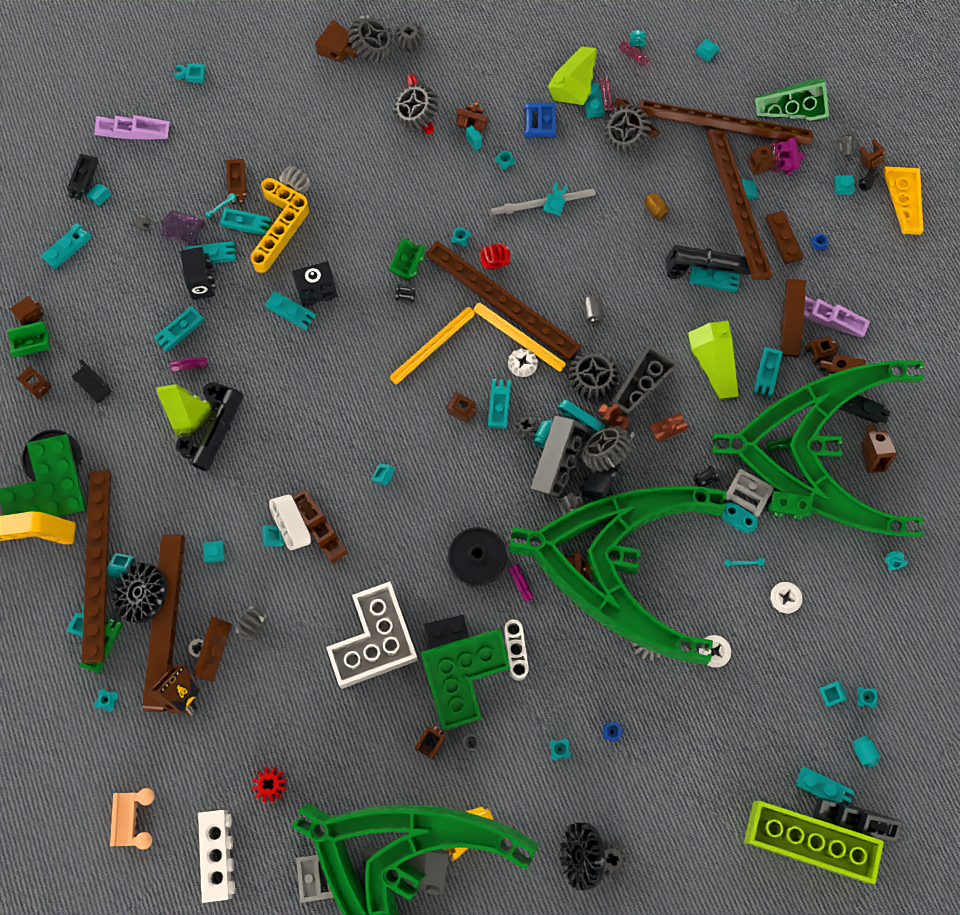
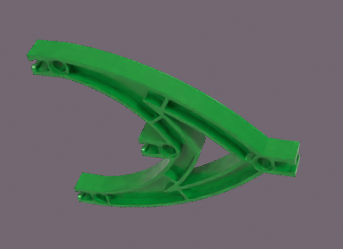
(825, 398)
(611, 601)
(427, 830)

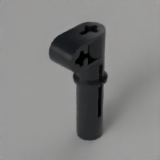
(683, 257)
(219, 423)

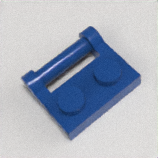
(546, 120)

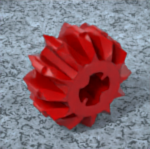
(495, 256)
(271, 776)

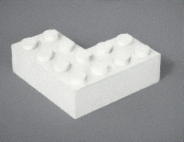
(381, 647)

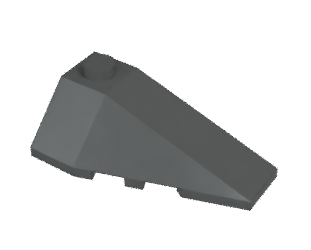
(431, 864)

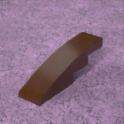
(792, 317)
(319, 527)

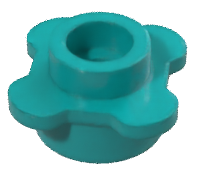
(637, 34)
(505, 155)
(460, 232)
(895, 560)
(871, 693)
(109, 705)
(565, 753)

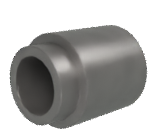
(593, 310)

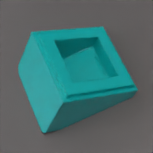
(750, 189)
(98, 194)
(119, 564)
(833, 693)

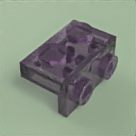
(182, 227)

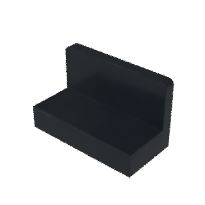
(91, 382)

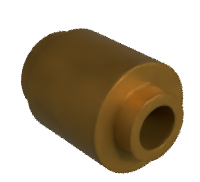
(656, 206)

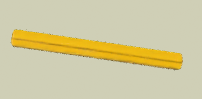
(519, 337)
(432, 345)

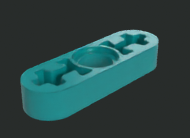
(573, 412)

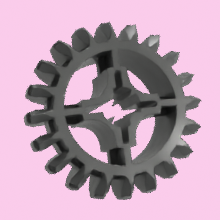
(370, 38)
(419, 111)
(613, 127)
(608, 371)
(606, 448)

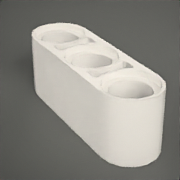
(289, 522)
(512, 640)

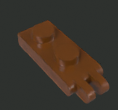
(236, 179)

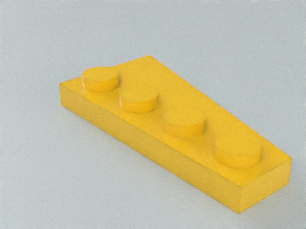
(905, 193)

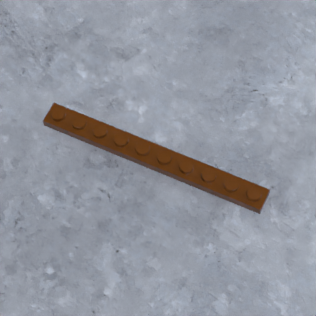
(728, 122)
(739, 205)
(503, 300)
(96, 567)

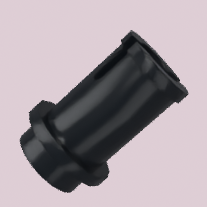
(866, 182)

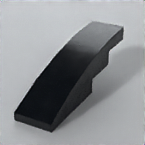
(858, 819)

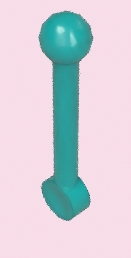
(232, 197)
(760, 562)

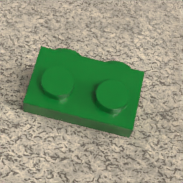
(406, 259)
(29, 339)
(790, 504)

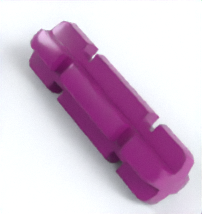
(187, 364)
(521, 582)

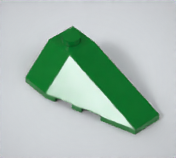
(800, 101)

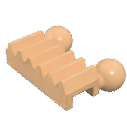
(124, 819)

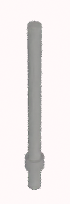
(509, 207)

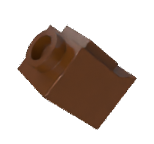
(874, 159)
(761, 160)
(27, 311)
(830, 346)
(40, 388)
(452, 407)
(425, 749)

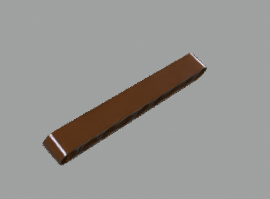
(164, 623)

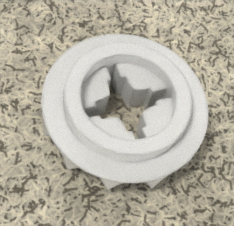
(526, 369)
(794, 595)
(724, 651)

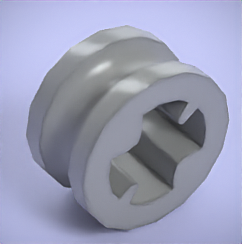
(196, 642)

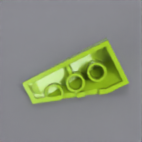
(574, 78)
(715, 353)
(183, 410)

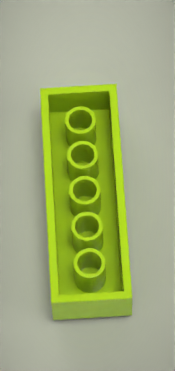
(814, 842)

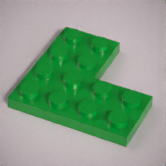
(56, 484)
(453, 668)

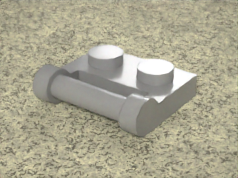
(751, 487)
(310, 880)

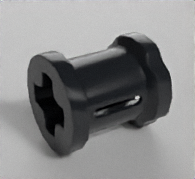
(405, 293)
(186, 453)
(706, 477)

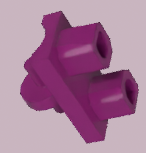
(790, 156)

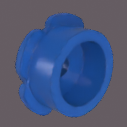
(819, 238)
(617, 731)

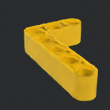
(290, 211)
(37, 525)

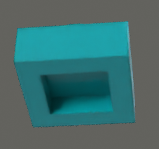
(707, 50)
(473, 137)
(844, 185)
(383, 474)
(272, 536)
(214, 551)

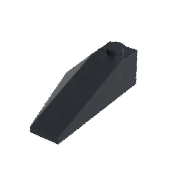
(600, 482)

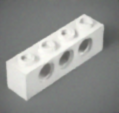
(210, 889)

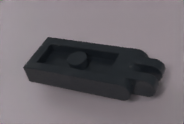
(82, 176)
(866, 409)

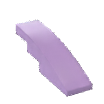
(130, 128)
(835, 317)

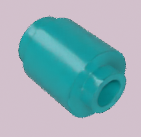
(542, 433)
(866, 751)

